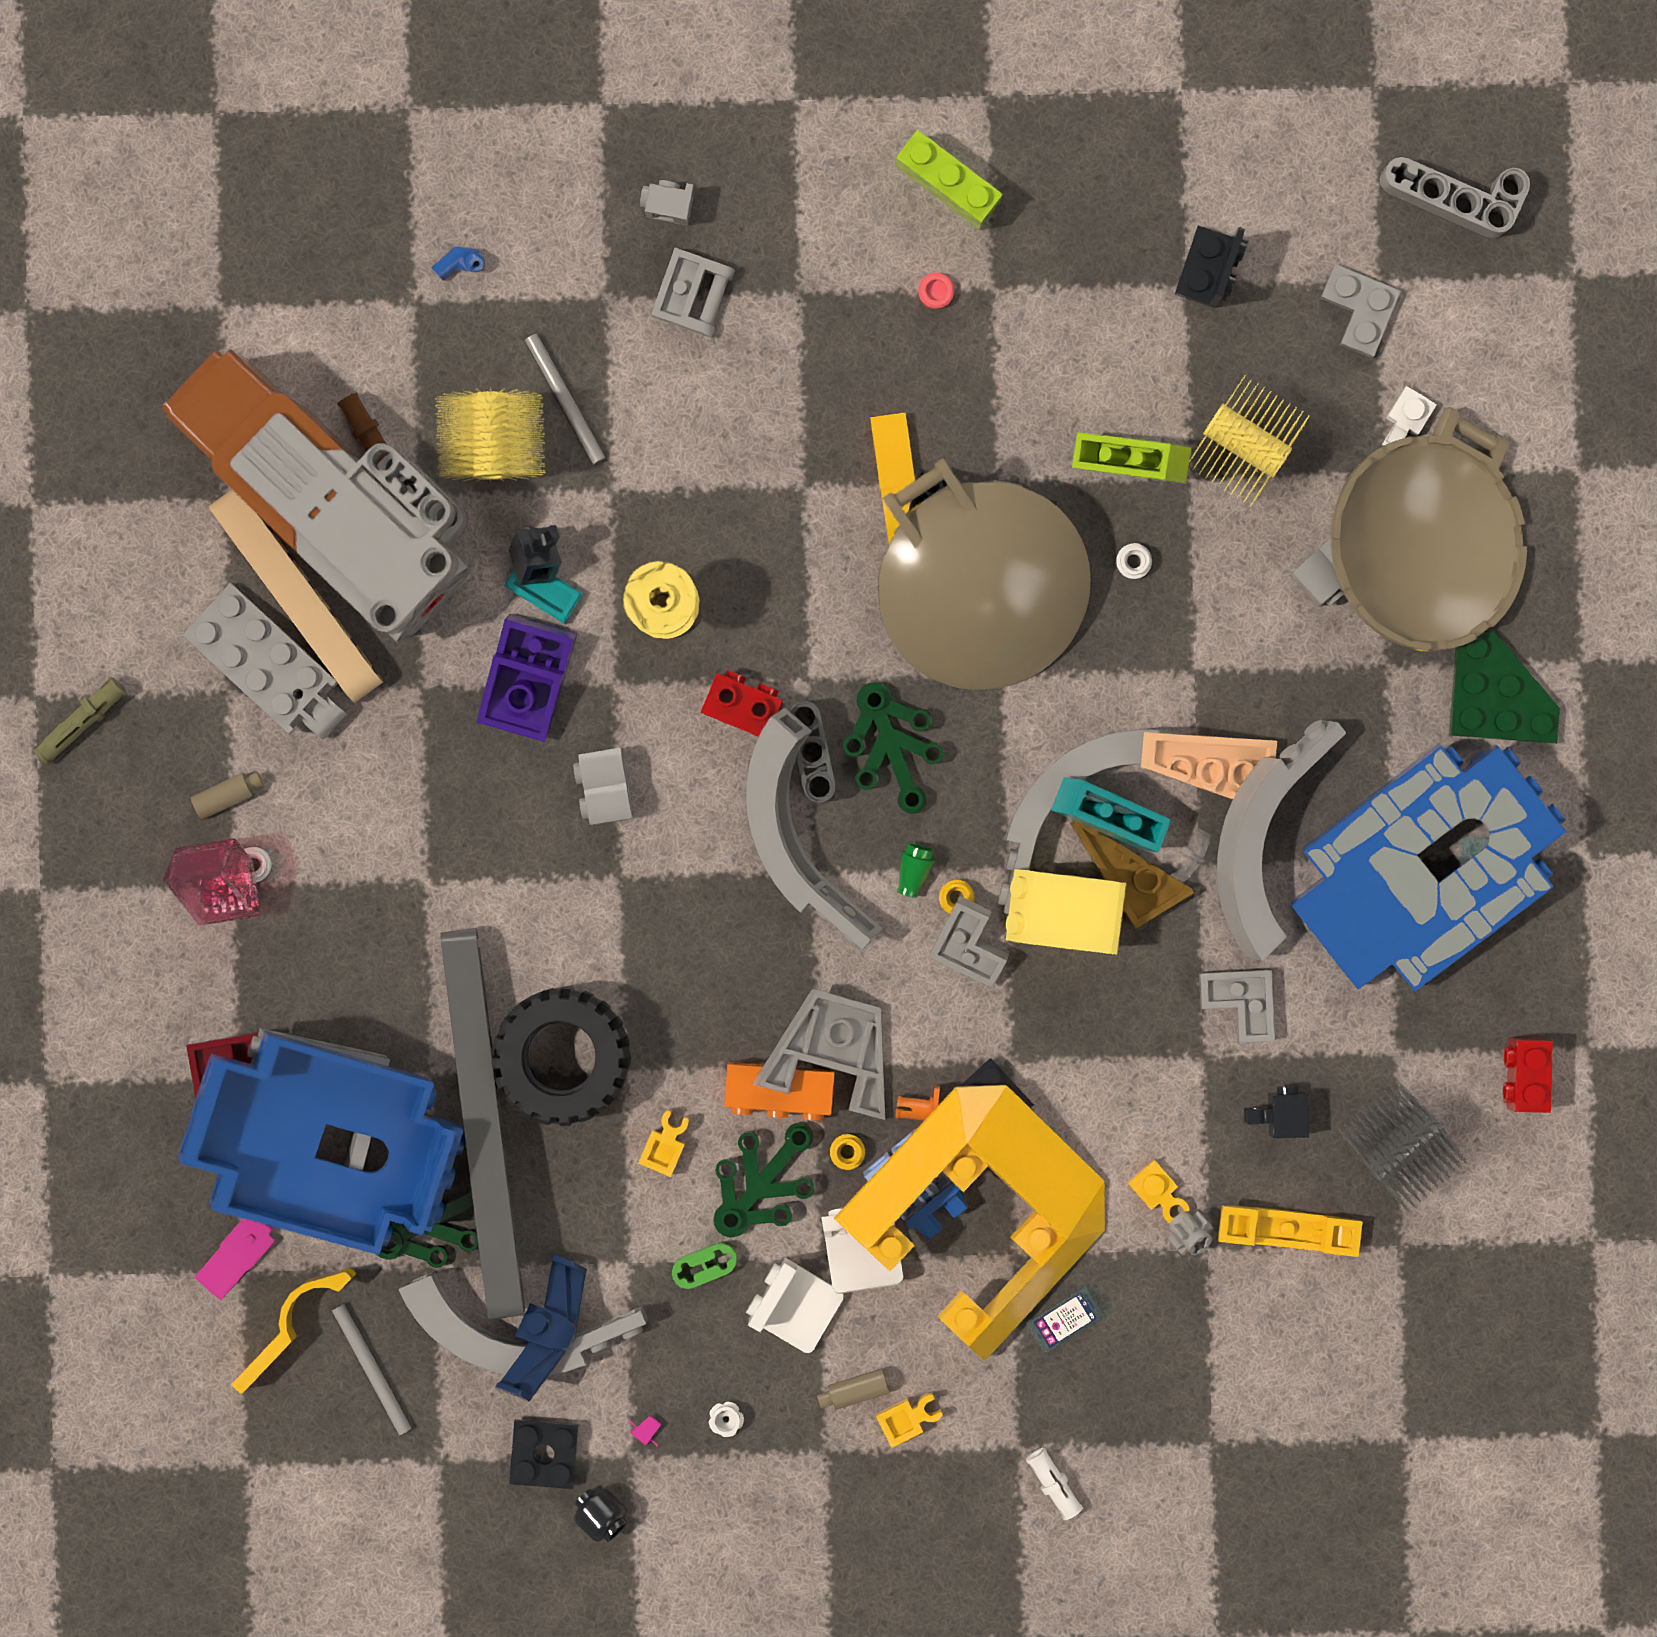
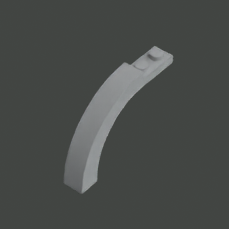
(1078, 763)
(1244, 837)
(776, 838)
(493, 1352)

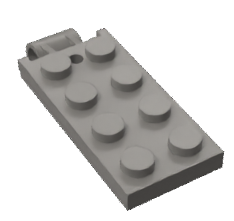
(266, 663)

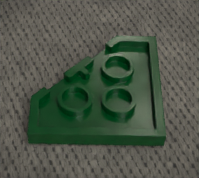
(1499, 696)

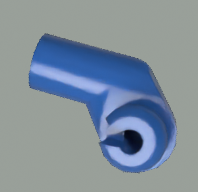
(461, 259)

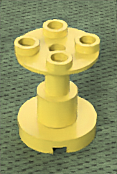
(661, 600)

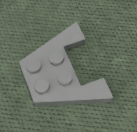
(835, 1036)

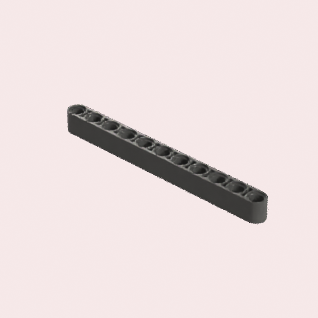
(482, 1124)

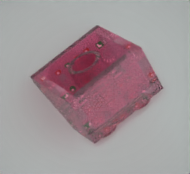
(214, 881)

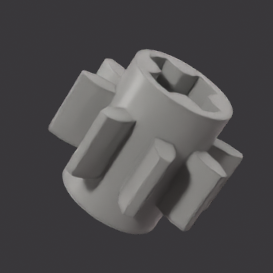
(1190, 1233)

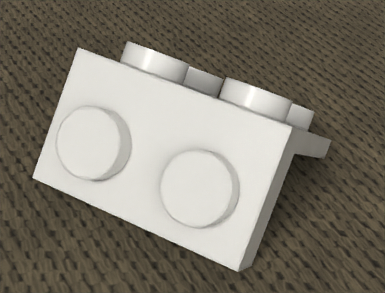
(851, 1264)
(794, 1306)

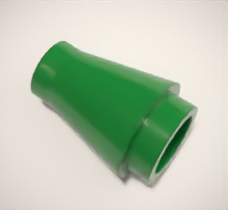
(914, 868)

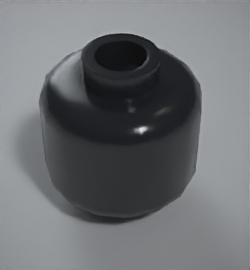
(600, 1514)

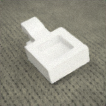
(1408, 415)

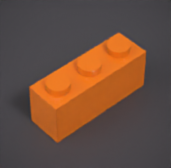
(809, 1092)

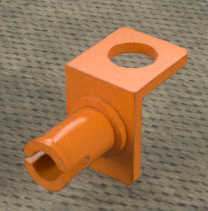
(919, 1109)

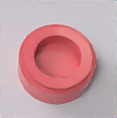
(936, 290)

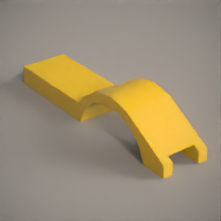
(892, 460)
(334, 1281)

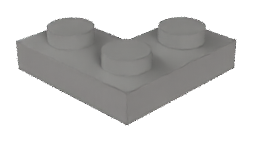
(1370, 303)
(962, 950)
(1248, 993)

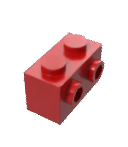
(740, 704)
(1529, 1075)

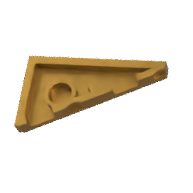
(1147, 887)

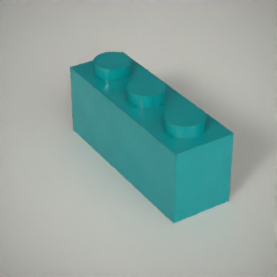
(1110, 814)

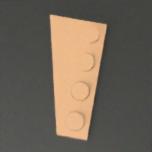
(1205, 761)

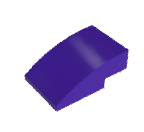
(526, 677)

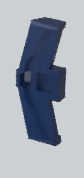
(547, 1330)

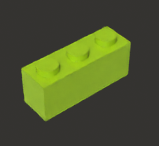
(948, 179)
(1131, 457)

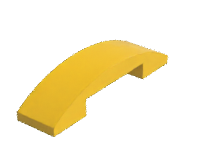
(1290, 1230)

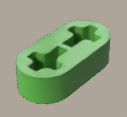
(701, 1257)

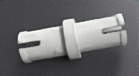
(1054, 1483)

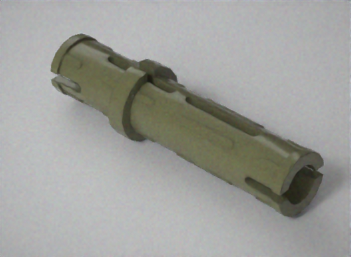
(89, 711)

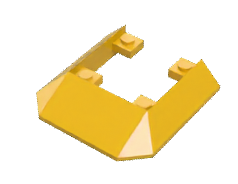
(962, 1138)

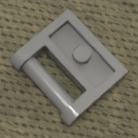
(681, 289)

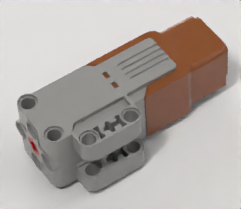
(339, 512)

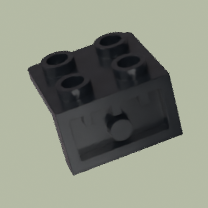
(1209, 265)

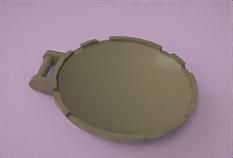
(1430, 537)
(981, 581)

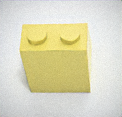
(1065, 911)

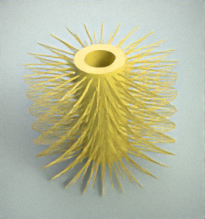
(490, 435)
(1249, 441)

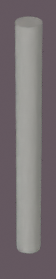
(565, 399)
(371, 1369)

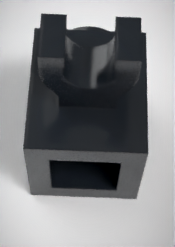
(535, 554)
(1285, 1113)

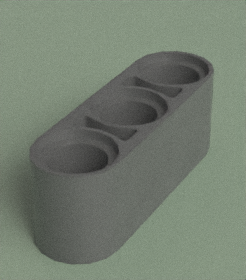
(823, 766)

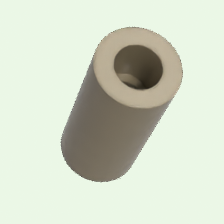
(225, 794)
(855, 1390)

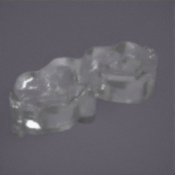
(1194, 857)

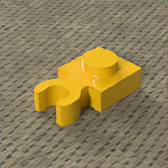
(663, 1148)
(1155, 1188)
(903, 1421)

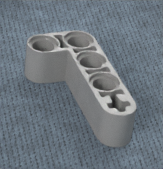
(1449, 189)

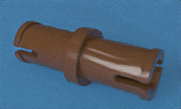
(363, 425)

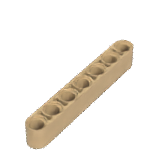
(296, 596)

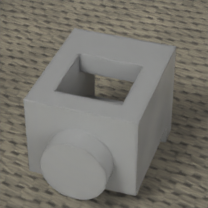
(668, 202)

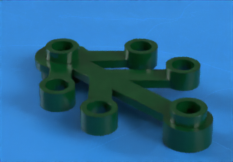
(890, 741)
(759, 1185)
(439, 1231)

